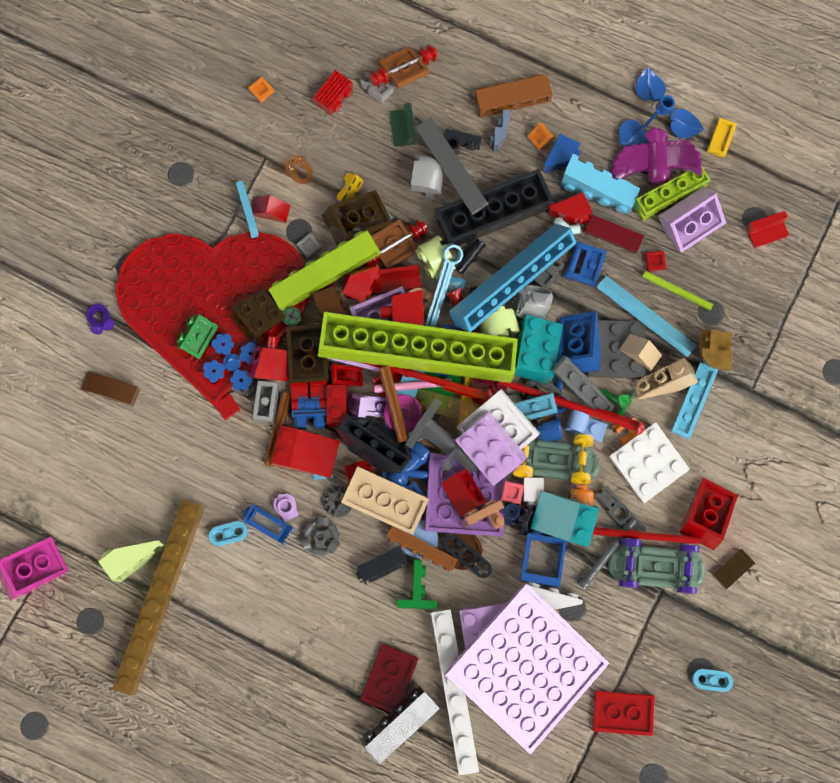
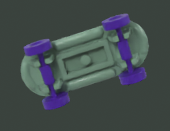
(657, 566)

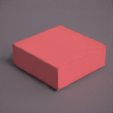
(512, 492)

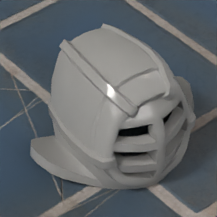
(533, 301)

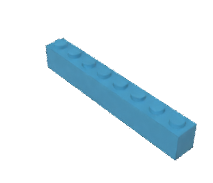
(512, 277)

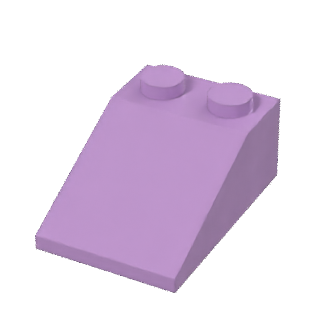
(476, 618)

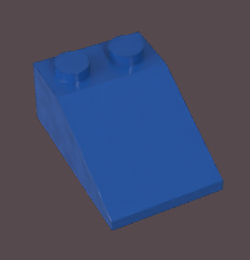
(581, 341)

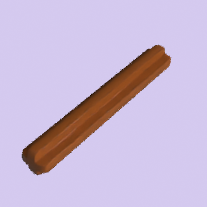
(393, 404)
(280, 419)

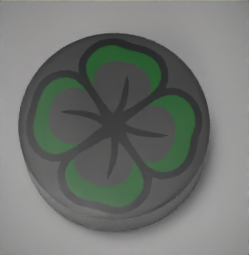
(293, 316)

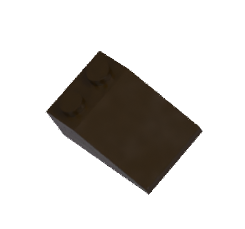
(356, 215)
(303, 354)

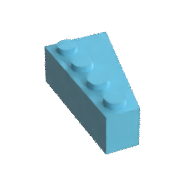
(599, 185)

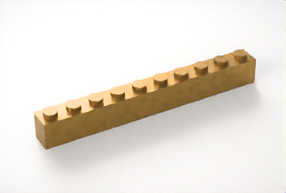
(158, 598)

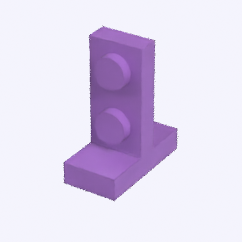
(366, 405)

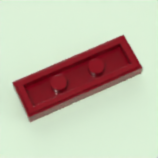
(614, 234)

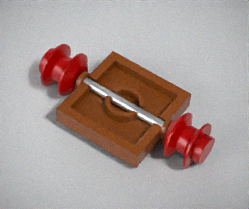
(403, 67)
(397, 243)

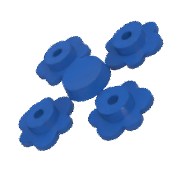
(231, 362)

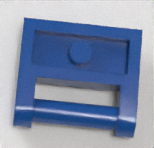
(591, 265)

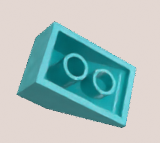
(565, 518)

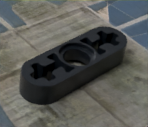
(452, 551)

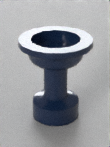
(511, 514)

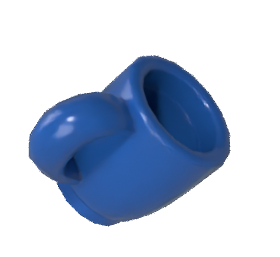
(550, 430)

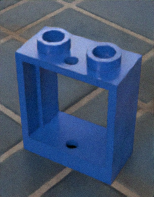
(538, 579)

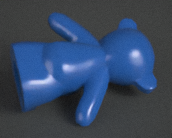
(420, 456)

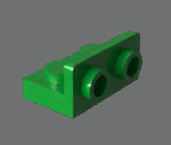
(196, 336)

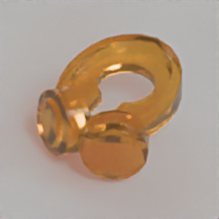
(290, 168)

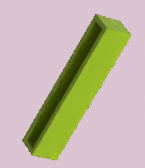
(325, 270)

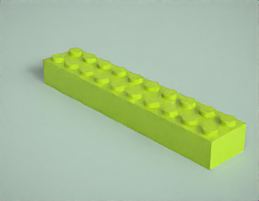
(418, 347)

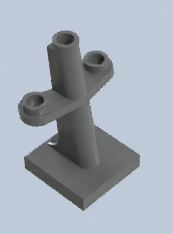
(430, 430)

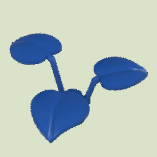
(652, 88)

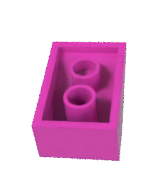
(31, 568)

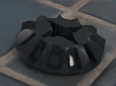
(525, 520)

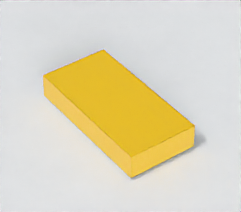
(721, 137)

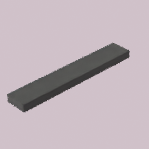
(452, 166)

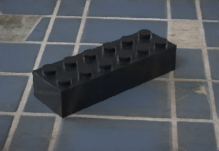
(506, 205)

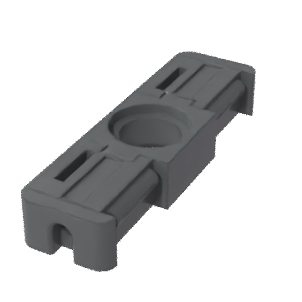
(611, 502)

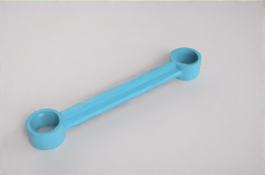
(442, 285)

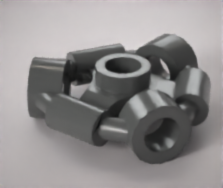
(320, 537)

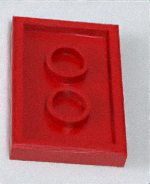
(623, 713)

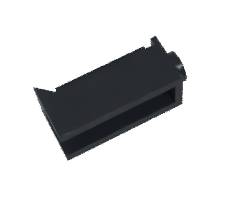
(381, 566)

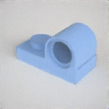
(581, 424)

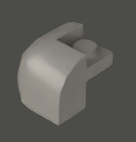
(427, 176)

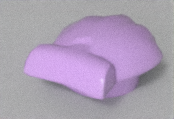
(285, 506)

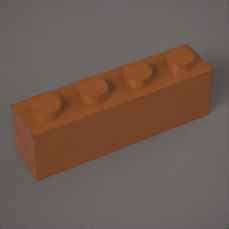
(513, 95)

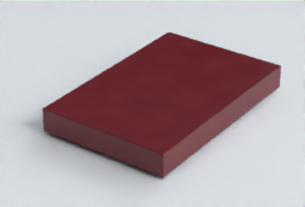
(389, 678)

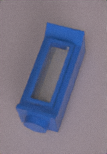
(267, 524)

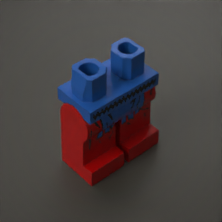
(309, 408)

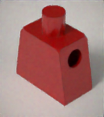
(406, 308)
(270, 362)

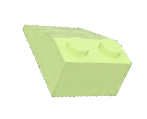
(126, 560)

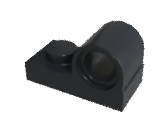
(460, 139)

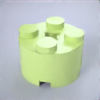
(431, 256)
(501, 323)

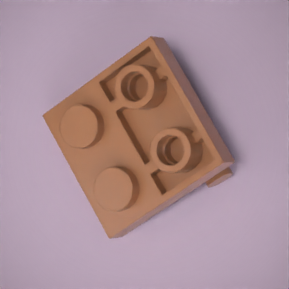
(489, 510)

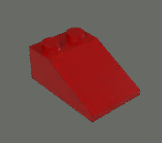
(305, 452)
(709, 514)

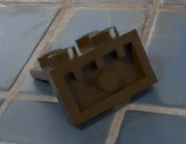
(257, 315)

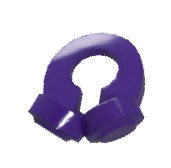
(106, 324)

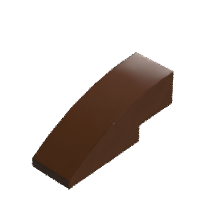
(110, 389)

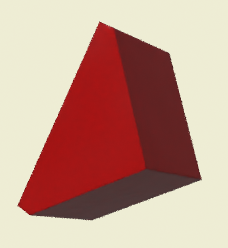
(270, 208)
(346, 375)

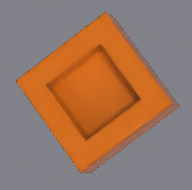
(261, 89)
(540, 136)

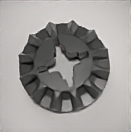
(329, 506)

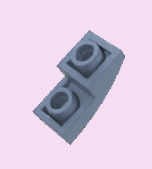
(500, 132)

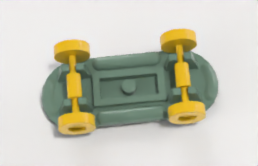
(560, 460)

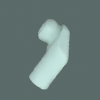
(575, 228)

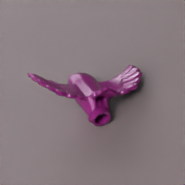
(657, 158)

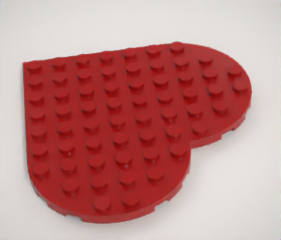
(182, 277)

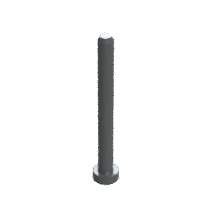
(605, 557)

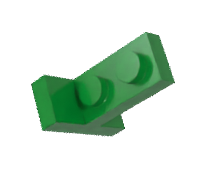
(418, 591)

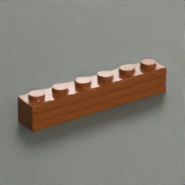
(422, 548)

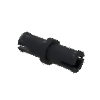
(470, 256)

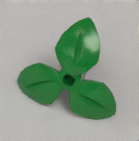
(622, 400)

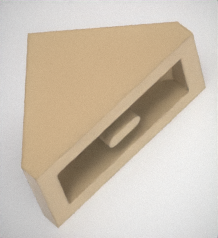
(641, 351)

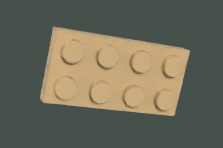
(385, 500)

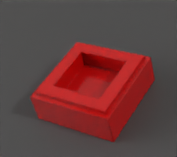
(655, 261)
(227, 407)

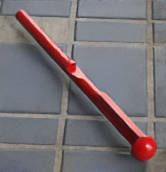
(446, 384)
(601, 414)
(646, 535)

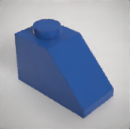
(561, 154)

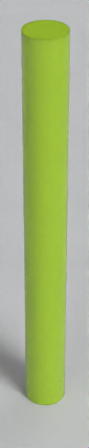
(677, 290)

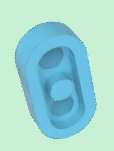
(228, 531)
(711, 680)

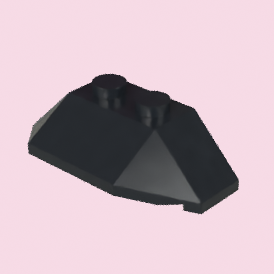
(374, 443)

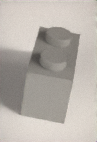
(266, 402)

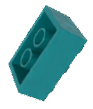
(537, 348)

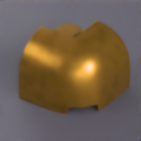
(716, 349)

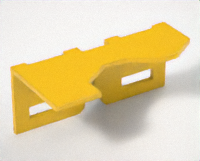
(349, 177)

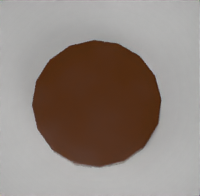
(467, 556)

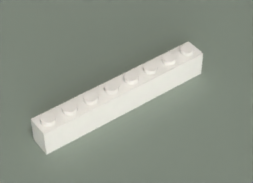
(455, 697)

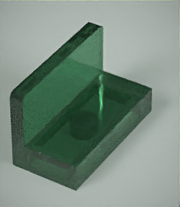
(403, 126)

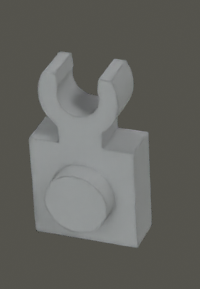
(379, 94)

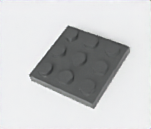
(613, 361)

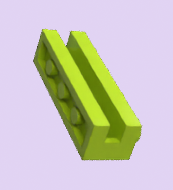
(669, 194)

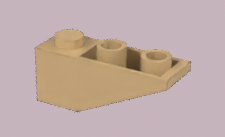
(666, 380)

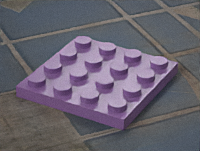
(440, 511)

